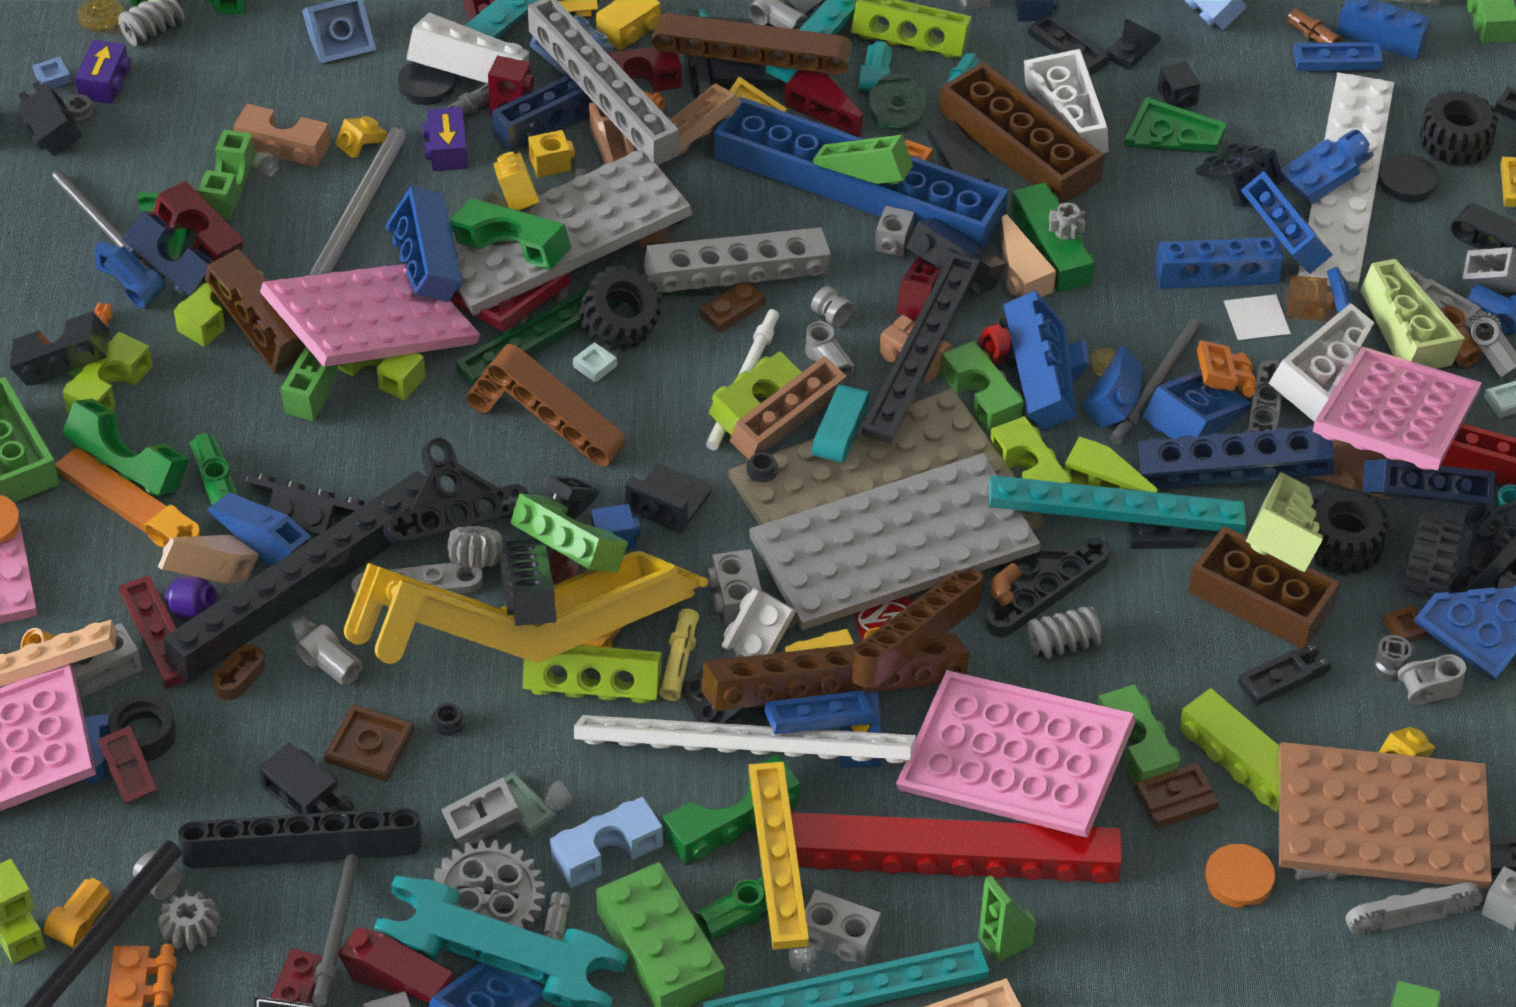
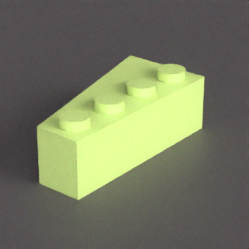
(1408, 317)

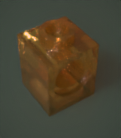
(1308, 298)

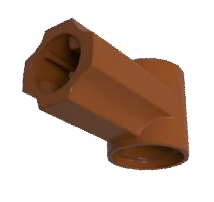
(1469, 351)

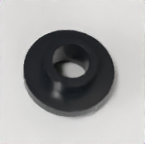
(762, 467)
(446, 712)

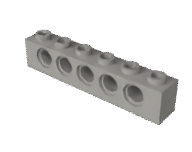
(737, 259)

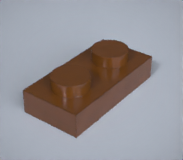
(732, 306)

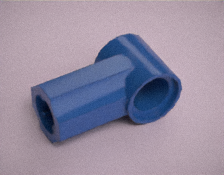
(140, 283)
(1497, 305)

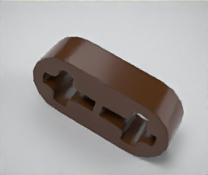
(235, 670)

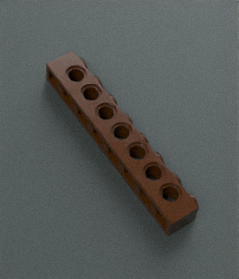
(818, 672)

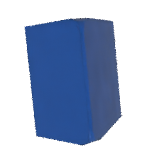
(1078, 358)

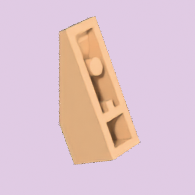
(1025, 265)

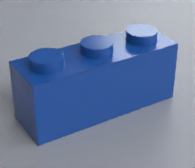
(1391, 26)

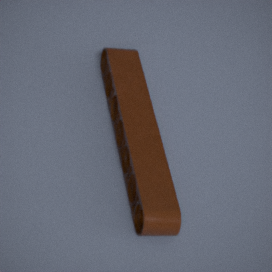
(752, 43)
(916, 628)

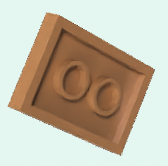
(703, 113)

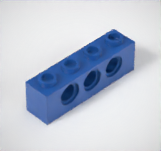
(1286, 222)
(1218, 263)

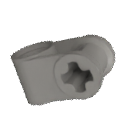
(1433, 679)

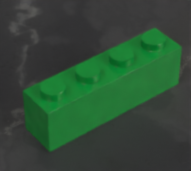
(1068, 257)

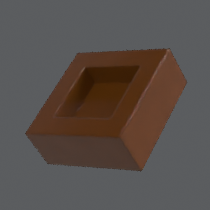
(1401, 624)

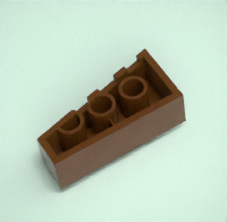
(238, 288)

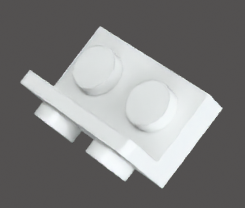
(758, 624)

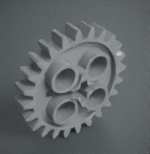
(492, 866)

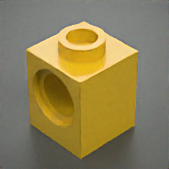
(550, 153)

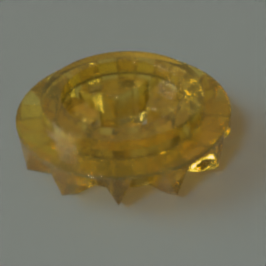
(108, 8)

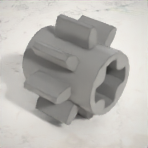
(1067, 221)

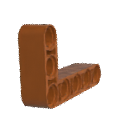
(549, 401)

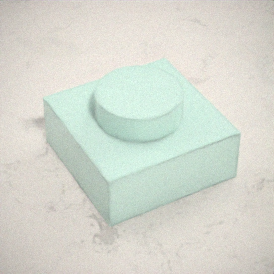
(594, 362)

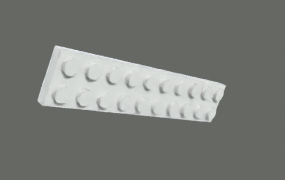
(1344, 214)

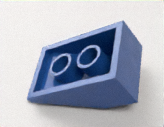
(1193, 408)
(489, 988)

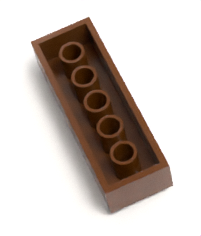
(1020, 132)

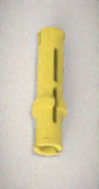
(681, 642)

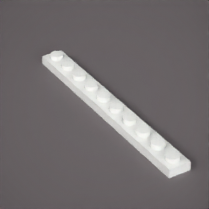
(758, 739)

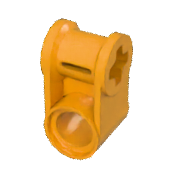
(170, 524)

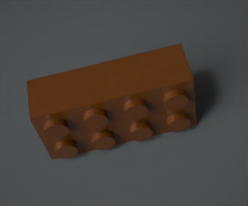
(1263, 588)

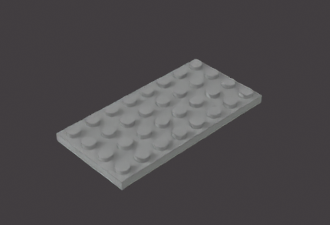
(600, 214)
(890, 541)

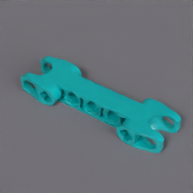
(556, 963)

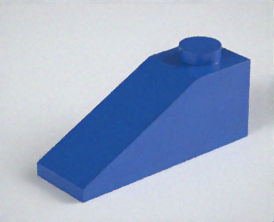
(1115, 390)

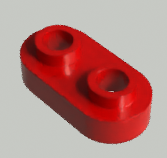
(995, 342)

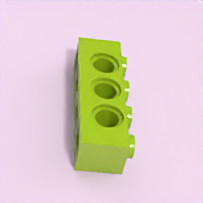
(925, 18)
(642, 664)

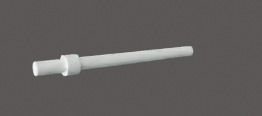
(762, 338)

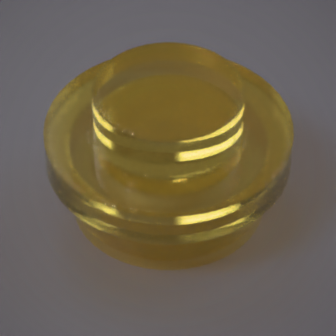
(1100, 359)

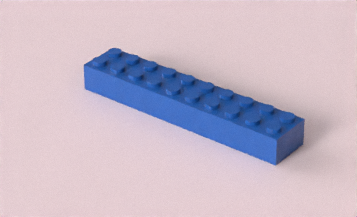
(784, 150)

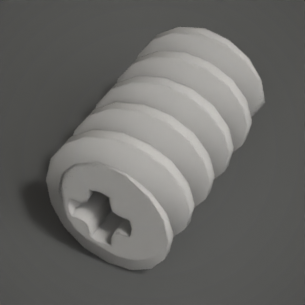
(147, 17)
(1064, 630)

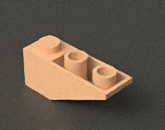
(209, 557)

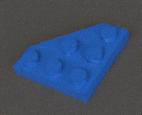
(1475, 626)

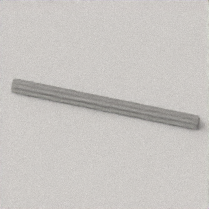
(359, 202)

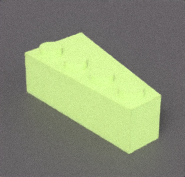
(1287, 524)

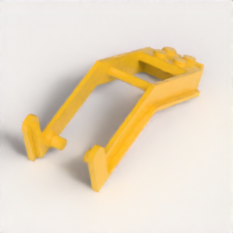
(584, 609)

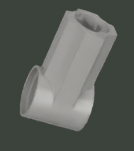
(776, 13)
(821, 343)
(1497, 349)
(324, 650)

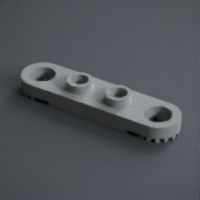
(1444, 297)
(439, 575)
(1413, 908)

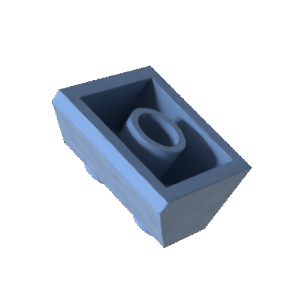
(339, 29)

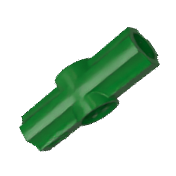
(212, 467)
(732, 910)

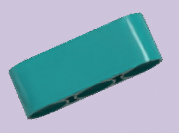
(841, 423)

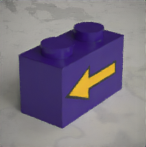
(103, 71)
(447, 139)

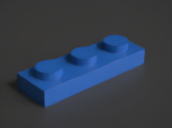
(1337, 56)
(818, 712)

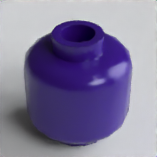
(190, 596)

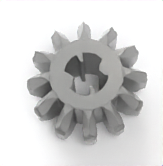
(475, 546)
(189, 920)

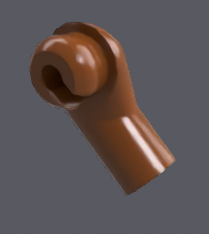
(1001, 584)

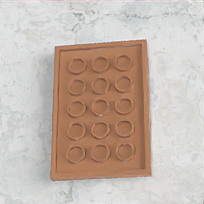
(1383, 815)

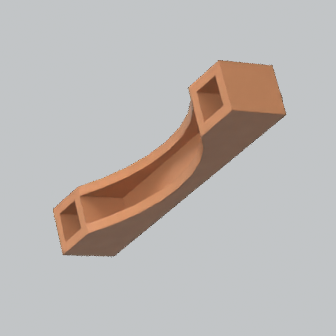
(614, 146)

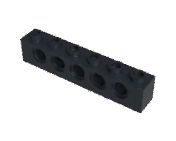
(528, 582)

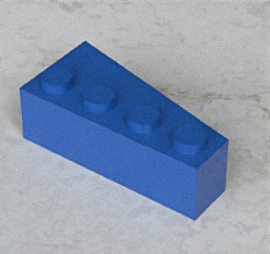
(426, 243)
(1041, 359)

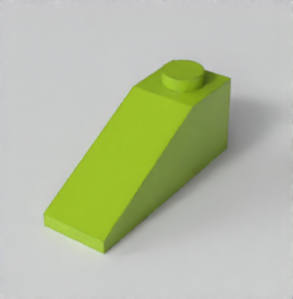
(1102, 467)

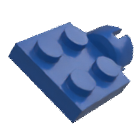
(1327, 165)

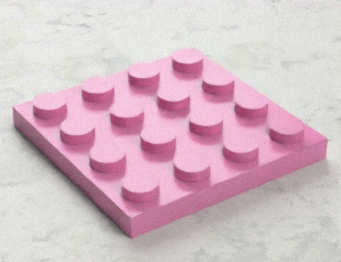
(42, 736)

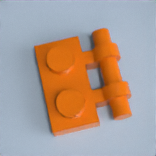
(1225, 370)
(130, 976)

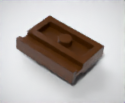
(1177, 795)

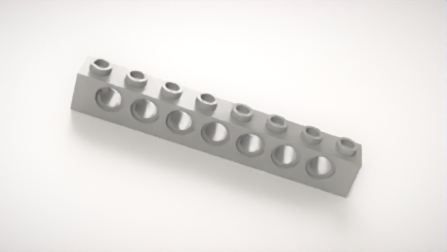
(603, 81)

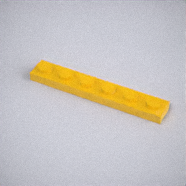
(778, 856)

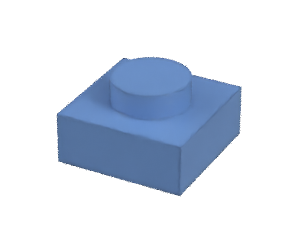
(52, 73)

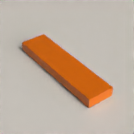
(109, 487)

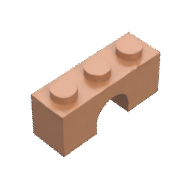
(301, 144)

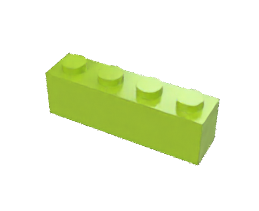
(1234, 744)

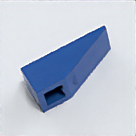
(260, 527)

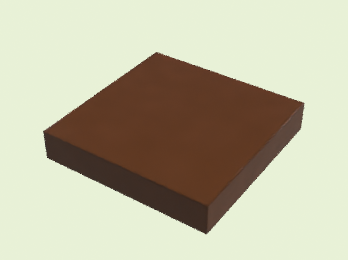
(369, 743)

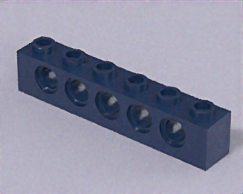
(1224, 469)

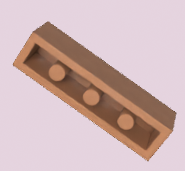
(787, 408)

